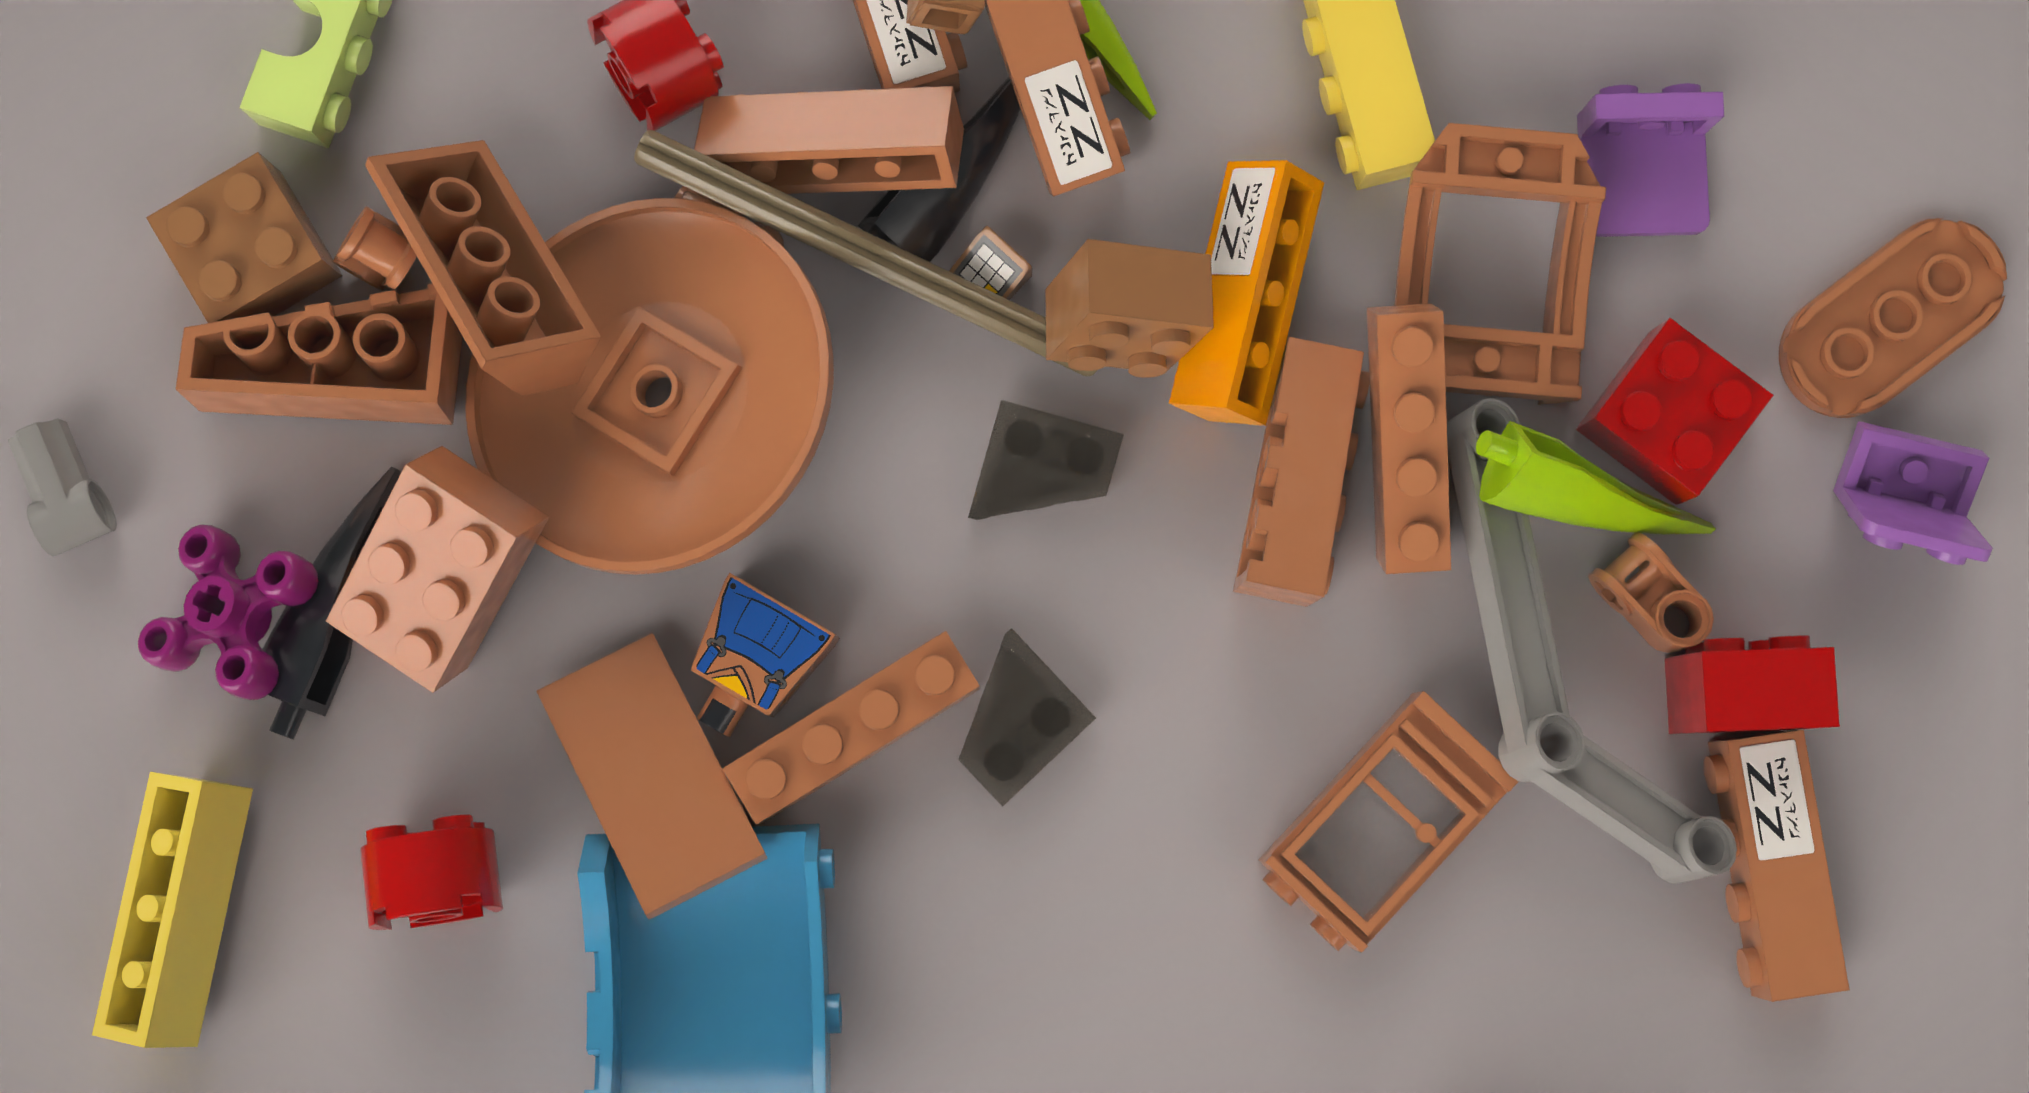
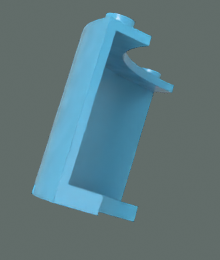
(719, 986)

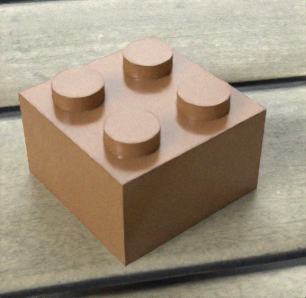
(244, 243)
(1128, 307)

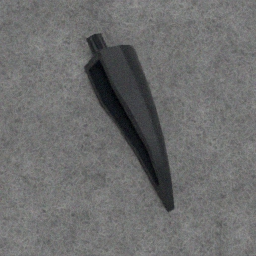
(926, 218)
(305, 646)

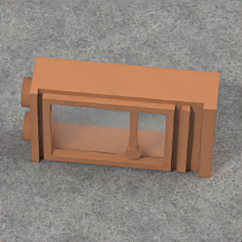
(1385, 822)

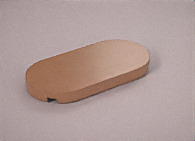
(1892, 318)

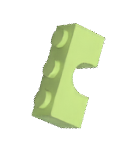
(311, 91)

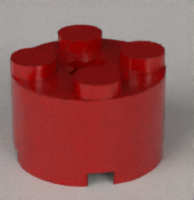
(657, 58)
(430, 874)

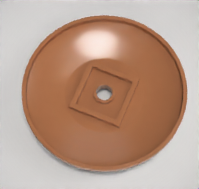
(751, 376)

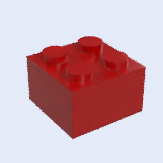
(1674, 412)
(1757, 689)

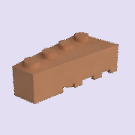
(343, 361)
(1301, 474)

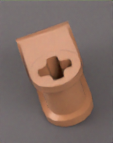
(376, 251)
(1650, 592)

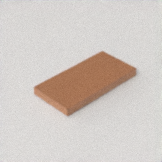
(651, 776)

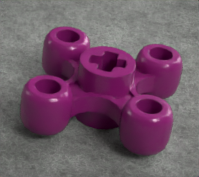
(228, 612)

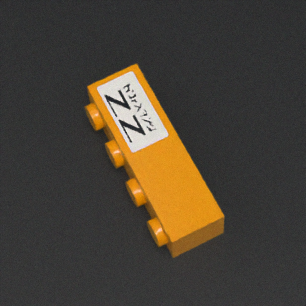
(1257, 270)

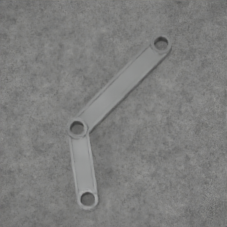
(1539, 735)

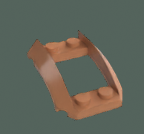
(1516, 167)

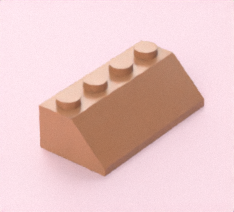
(488, 264)

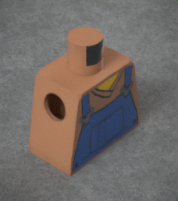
(755, 654)

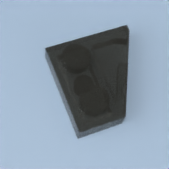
(1042, 462)
(1020, 721)

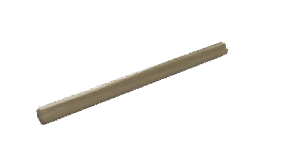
(843, 241)

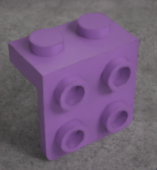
(1650, 157)
(1913, 492)

